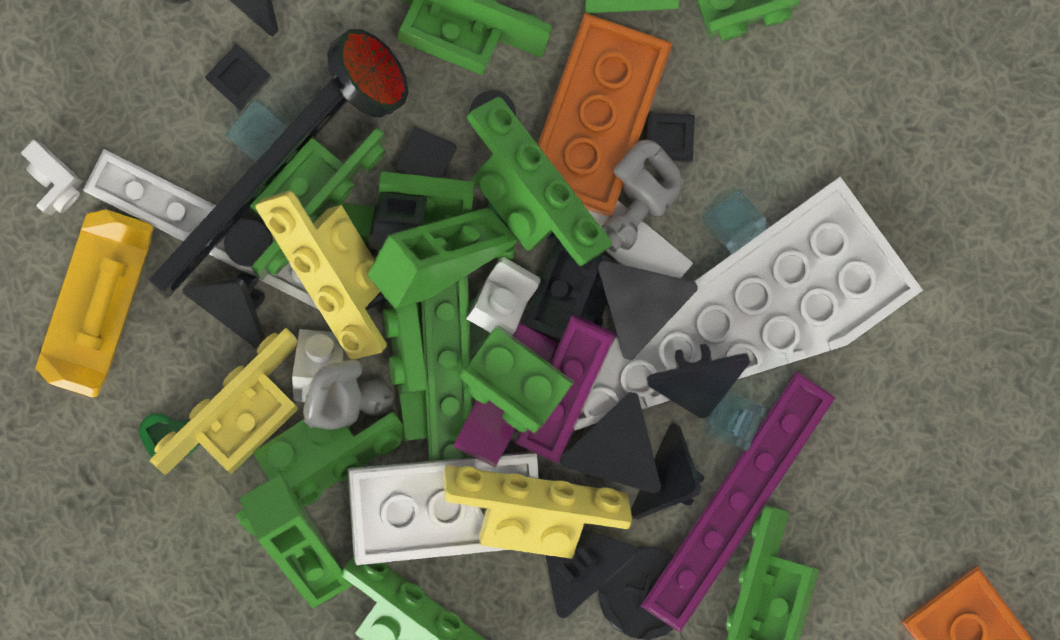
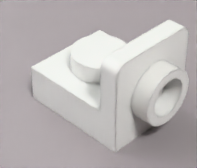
(50, 169)
(503, 296)

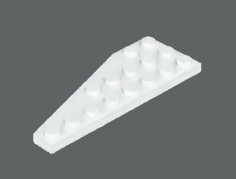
(779, 298)

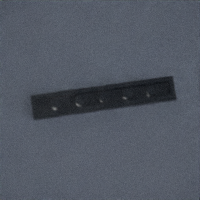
(248, 188)

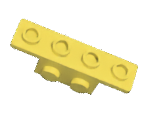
(331, 266)
(239, 415)
(534, 512)

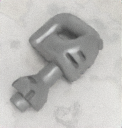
(645, 192)
(337, 398)

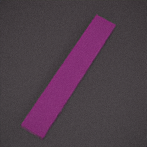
(737, 502)

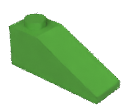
(436, 255)
(294, 541)

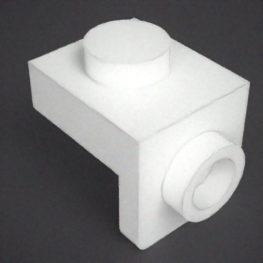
(312, 353)

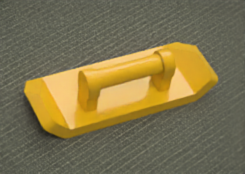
(94, 302)

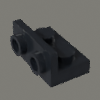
(566, 291)

